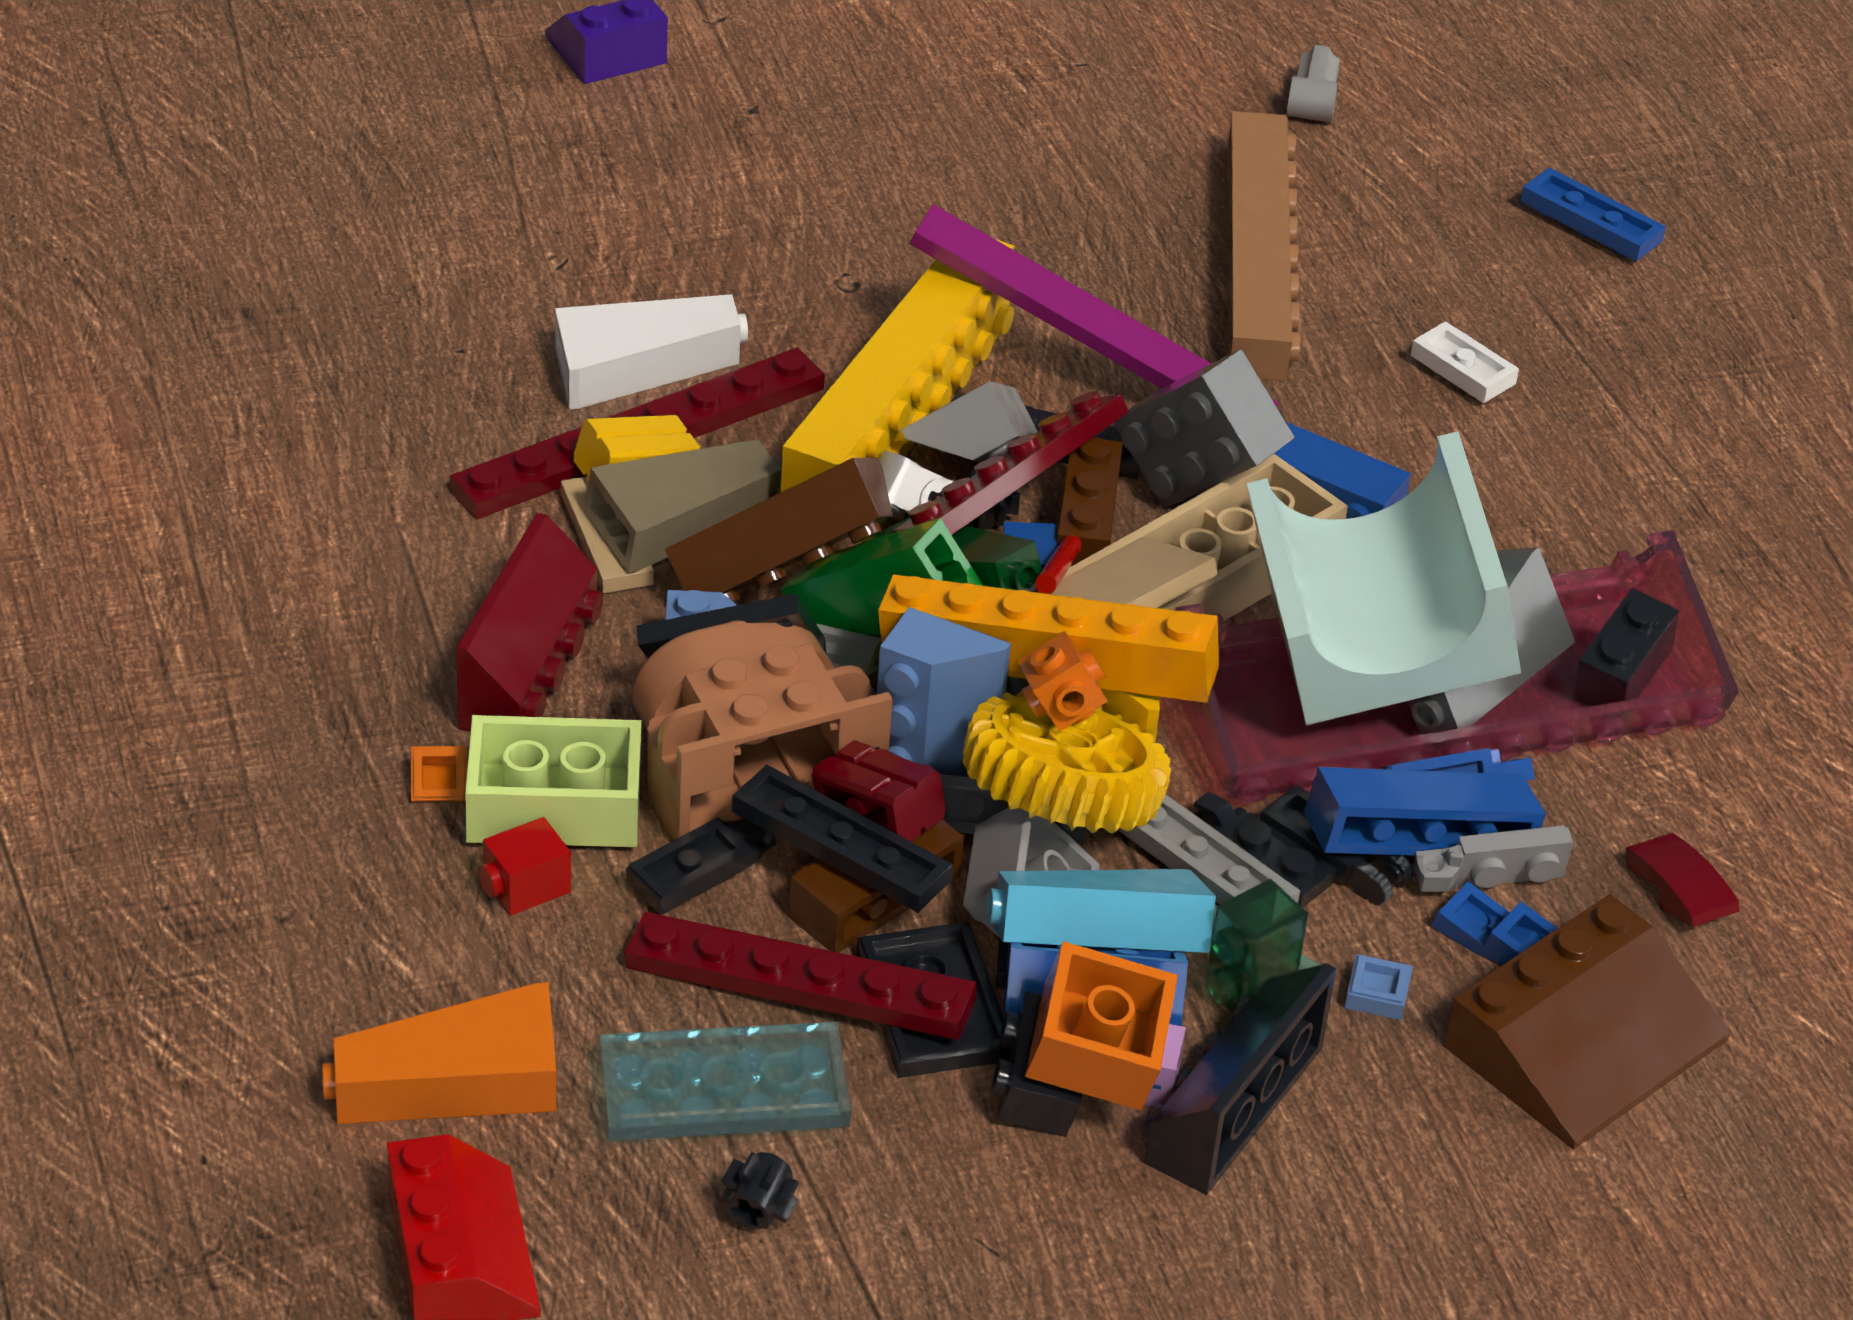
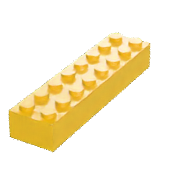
(900, 374)

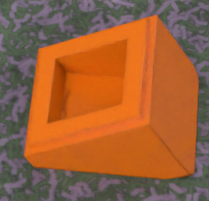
(438, 774)

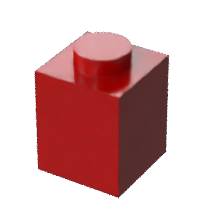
(525, 866)

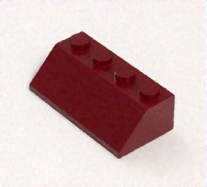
(527, 627)

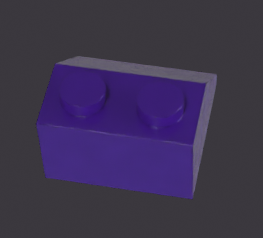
(611, 39)

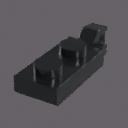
(1269, 846)
(697, 862)

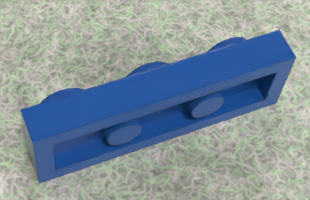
(1592, 214)

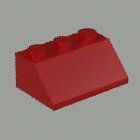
(459, 1232)

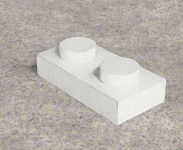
(1464, 362)

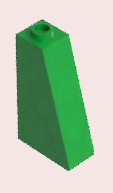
(853, 581)

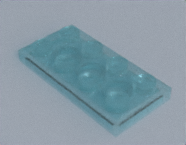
(724, 1081)

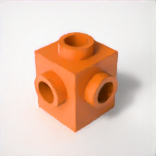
(1062, 681)

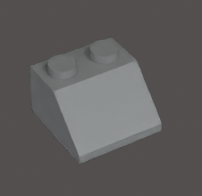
(975, 424)
(1017, 844)

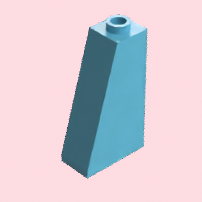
(1104, 908)

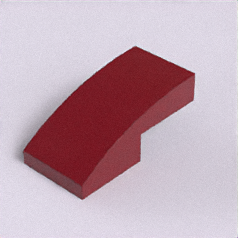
(1685, 879)

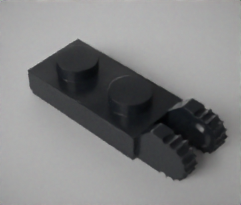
(1368, 881)

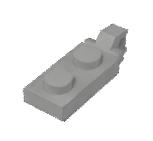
(1495, 859)

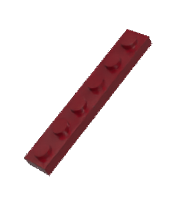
(1025, 460)
(801, 975)

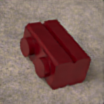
(883, 788)

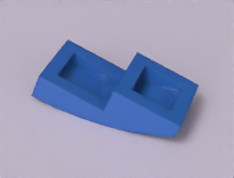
(1488, 927)

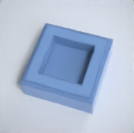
(1378, 987)

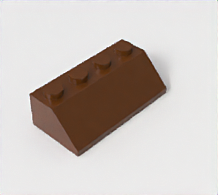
(785, 530)

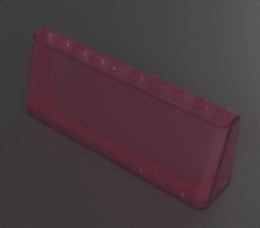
(1264, 747)

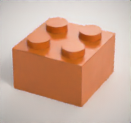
(1102, 1026)

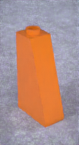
(449, 1062)

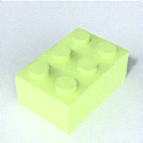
(561, 769)

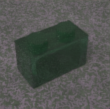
(1252, 941)

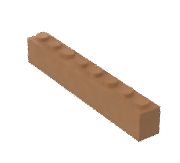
(1262, 243)

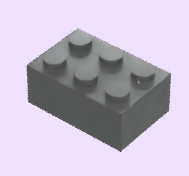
(1203, 429)

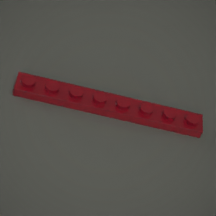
(700, 408)

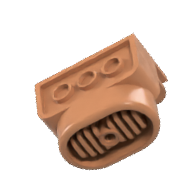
(744, 699)

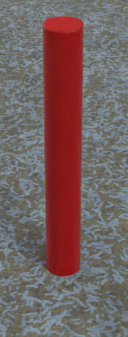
(1058, 564)

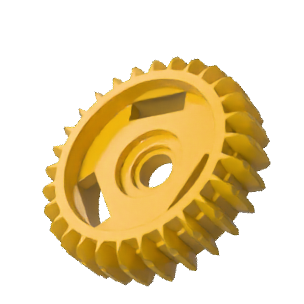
(1078, 776)

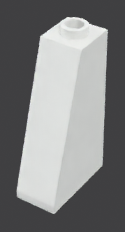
(644, 345)

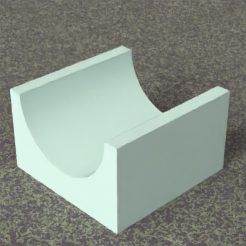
(1390, 597)

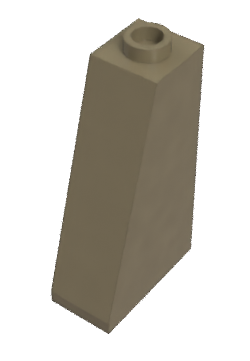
(669, 497)

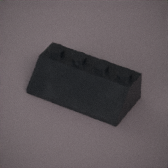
(1240, 1078)

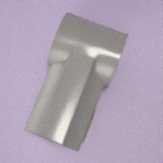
(1315, 86)

